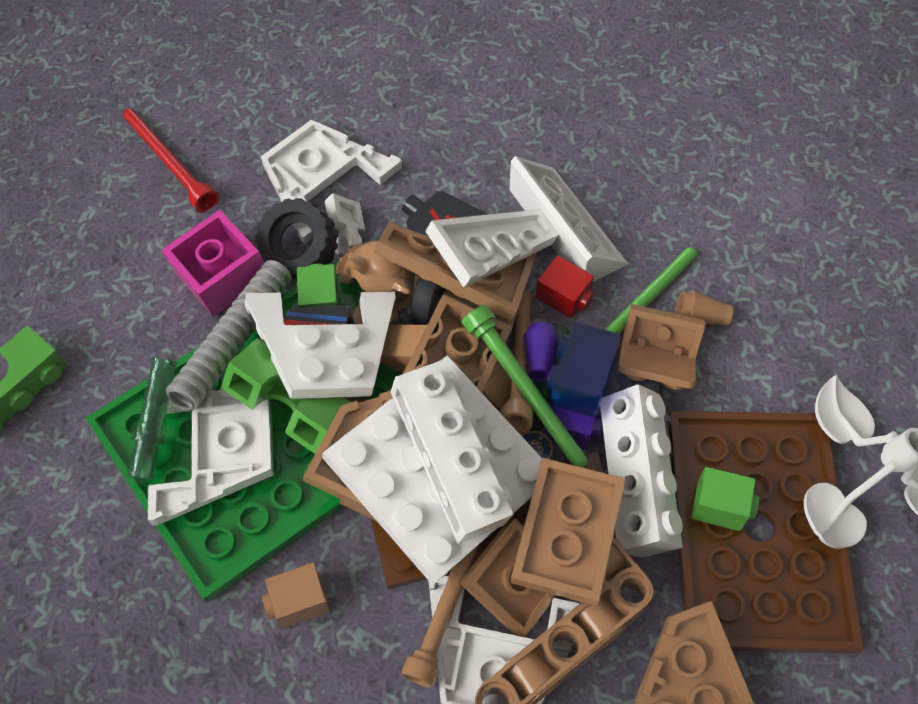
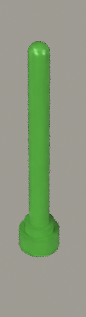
(656, 287)
(482, 324)

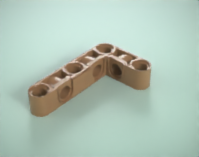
(588, 627)

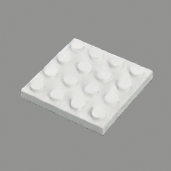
(391, 482)

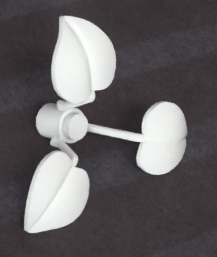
(847, 419)

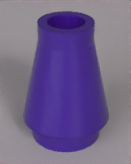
(541, 347)

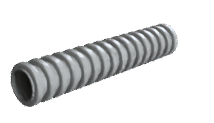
(224, 340)

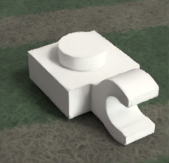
(347, 220)

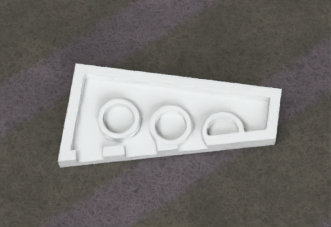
(490, 242)

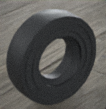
(425, 301)

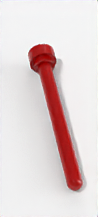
(198, 192)

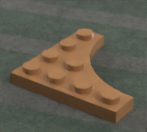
(417, 253)

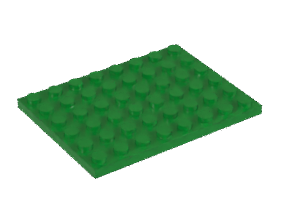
(247, 527)

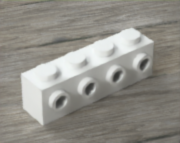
(451, 451)
(640, 454)

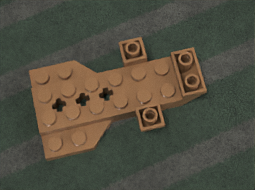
(410, 349)

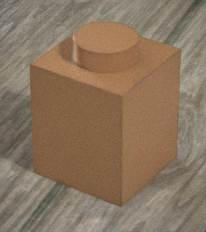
(295, 596)

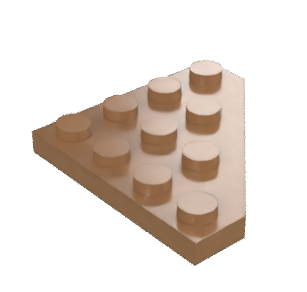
(693, 663)

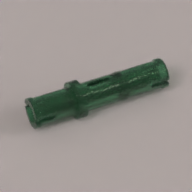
(152, 419)

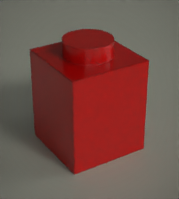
(565, 287)

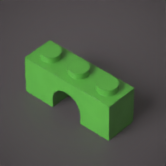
(31, 368)
(254, 379)

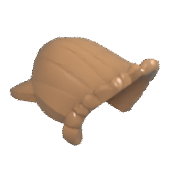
(377, 274)

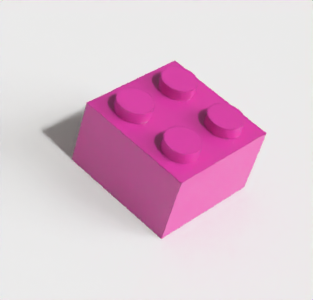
(214, 261)

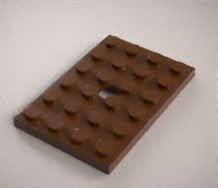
(775, 591)

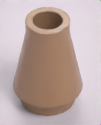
(704, 307)

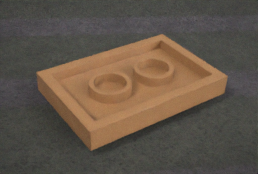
(568, 531)

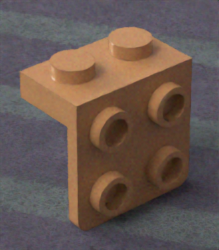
(660, 347)

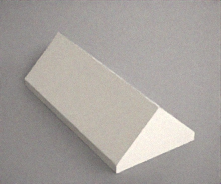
(579, 236)

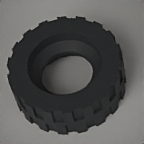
(290, 212)

